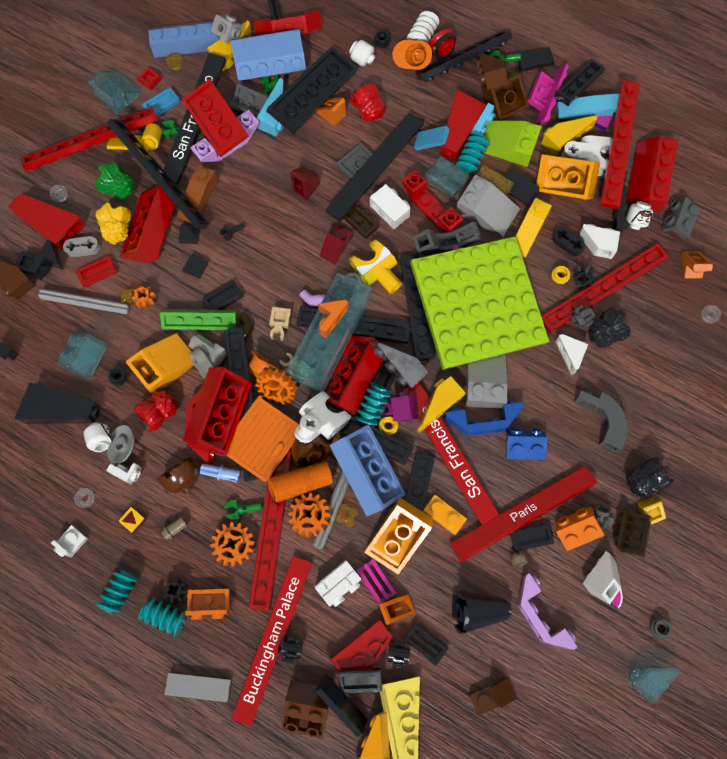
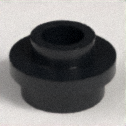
(382, 39)
(116, 371)

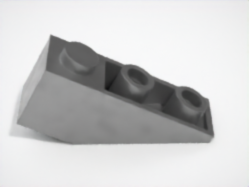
(405, 367)

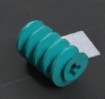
(471, 152)
(373, 404)
(117, 591)
(162, 616)

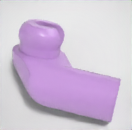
(311, 300)

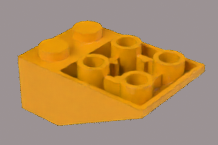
(161, 363)

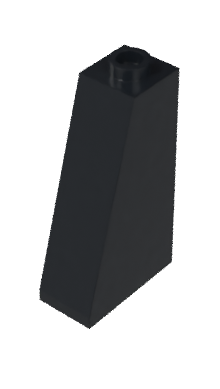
(54, 406)

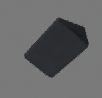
(523, 189)

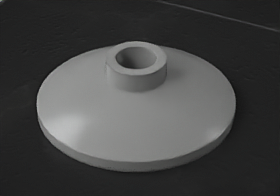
(121, 444)

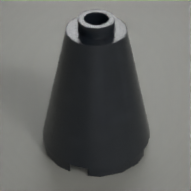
(478, 611)

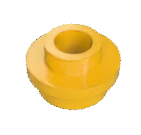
(560, 270)
(384, 421)

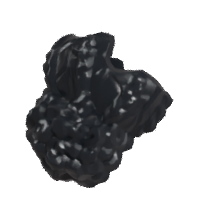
(609, 328)
(648, 478)

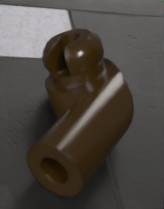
(246, 325)

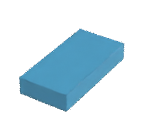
(162, 101)
(431, 138)

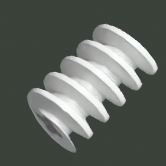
(424, 27)

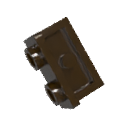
(633, 533)

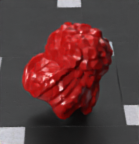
(368, 102)
(156, 409)

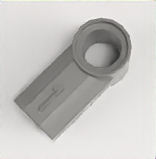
(213, 352)

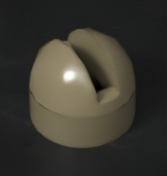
(518, 560)

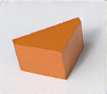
(333, 110)
(397, 609)

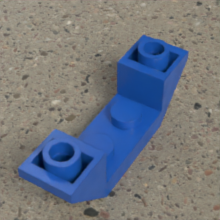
(458, 420)

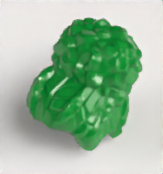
(114, 181)

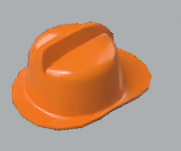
(412, 54)
(259, 363)

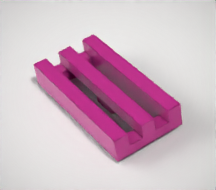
(367, 567)

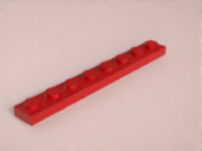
(85, 140)
(620, 144)

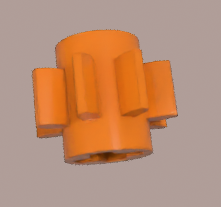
(143, 297)

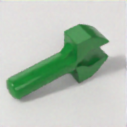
(506, 58)
(268, 86)
(172, 131)
(241, 509)

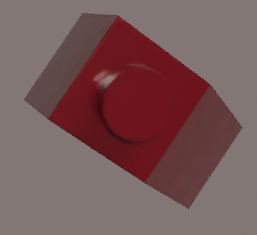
(304, 181)

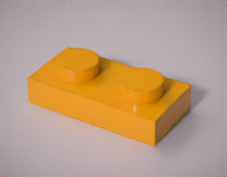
(444, 515)

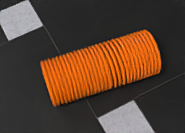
(295, 481)

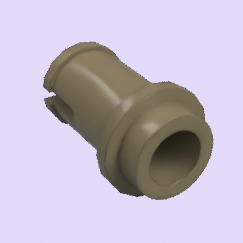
(173, 528)

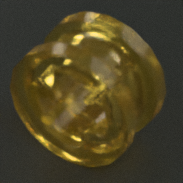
(127, 294)

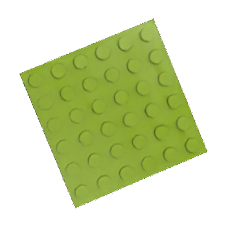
(479, 302)

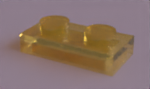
(496, 179)

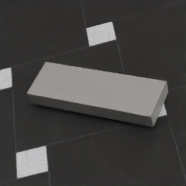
(198, 687)

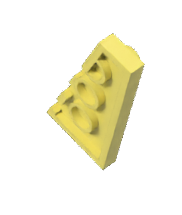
(401, 704)

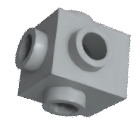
(226, 27)

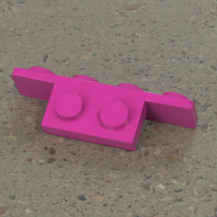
(543, 93)

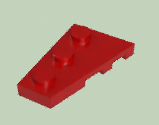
(364, 649)

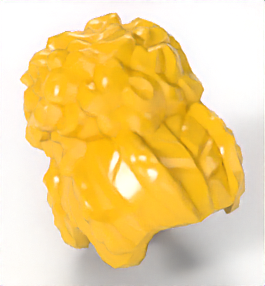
(113, 222)

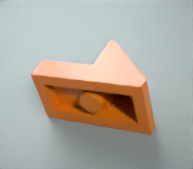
(695, 264)
(334, 313)

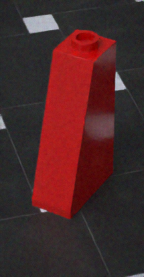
(461, 121)
(47, 220)

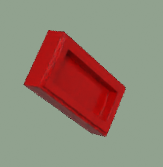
(96, 271)

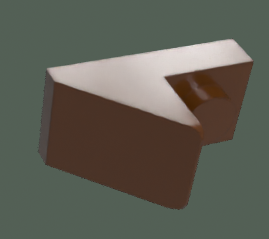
(493, 696)

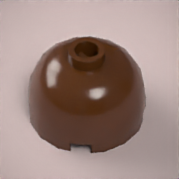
(312, 452)
(180, 477)

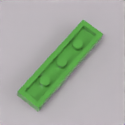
(198, 319)

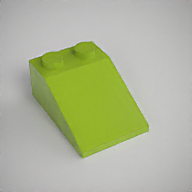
(512, 140)

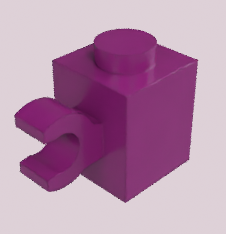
(402, 408)

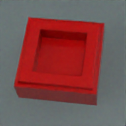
(149, 78)

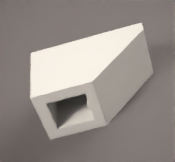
(600, 241)
(604, 579)

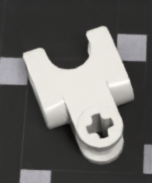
(589, 149)
(319, 420)

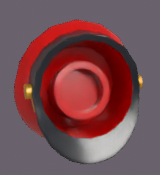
(443, 44)

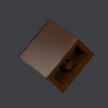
(304, 710)

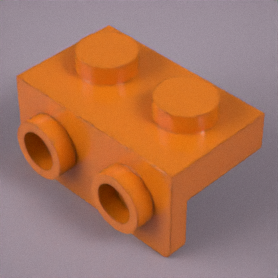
(578, 528)
(208, 602)

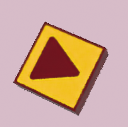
(132, 520)

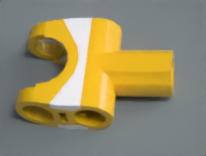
(378, 268)

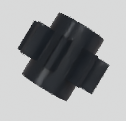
(579, 275)
(169, 589)
(290, 649)
(398, 655)

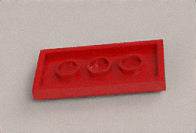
(215, 118)

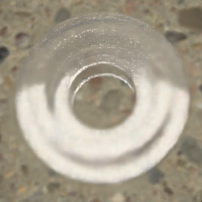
(55, 190)
(714, 310)
(79, 495)

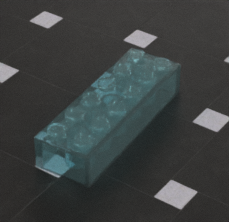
(319, 356)

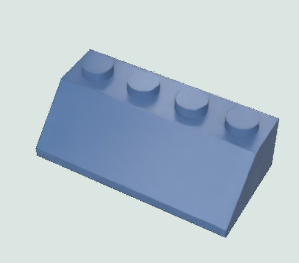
(182, 38)
(268, 54)
(367, 470)

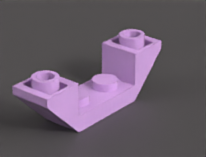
(206, 152)
(561, 638)

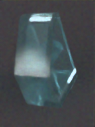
(652, 682)

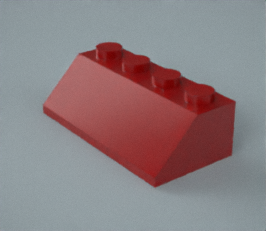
(652, 172)
(148, 226)
(353, 375)
(217, 411)

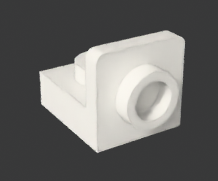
(123, 473)
(69, 542)

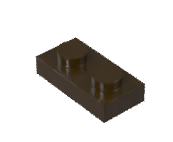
(361, 222)

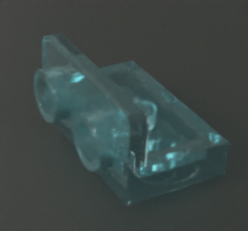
(447, 176)

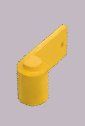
(149, 139)

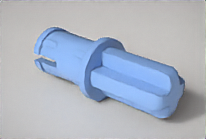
(220, 472)

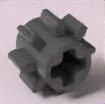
(583, 317)
(603, 516)

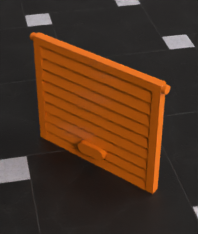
(262, 439)

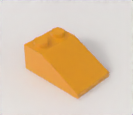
(568, 176)
(399, 535)

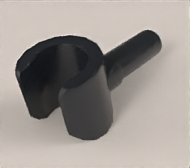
(230, 232)

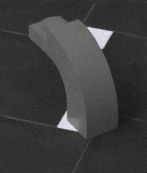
(433, 243)
(612, 416)

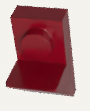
(335, 244)

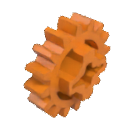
(276, 386)
(316, 511)
(224, 548)

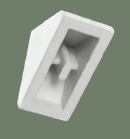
(571, 351)

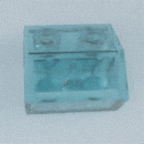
(113, 90)
(81, 355)

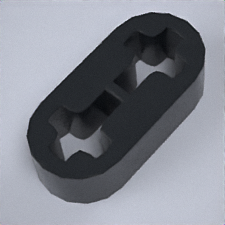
(568, 241)

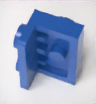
(526, 444)

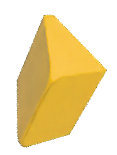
(652, 507)

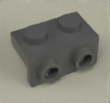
(248, 99)
(681, 217)

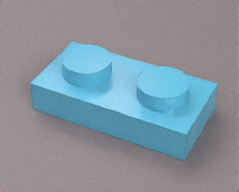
(486, 117)

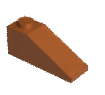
(199, 189)

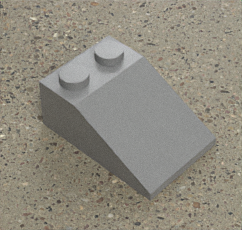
(487, 206)
(487, 383)

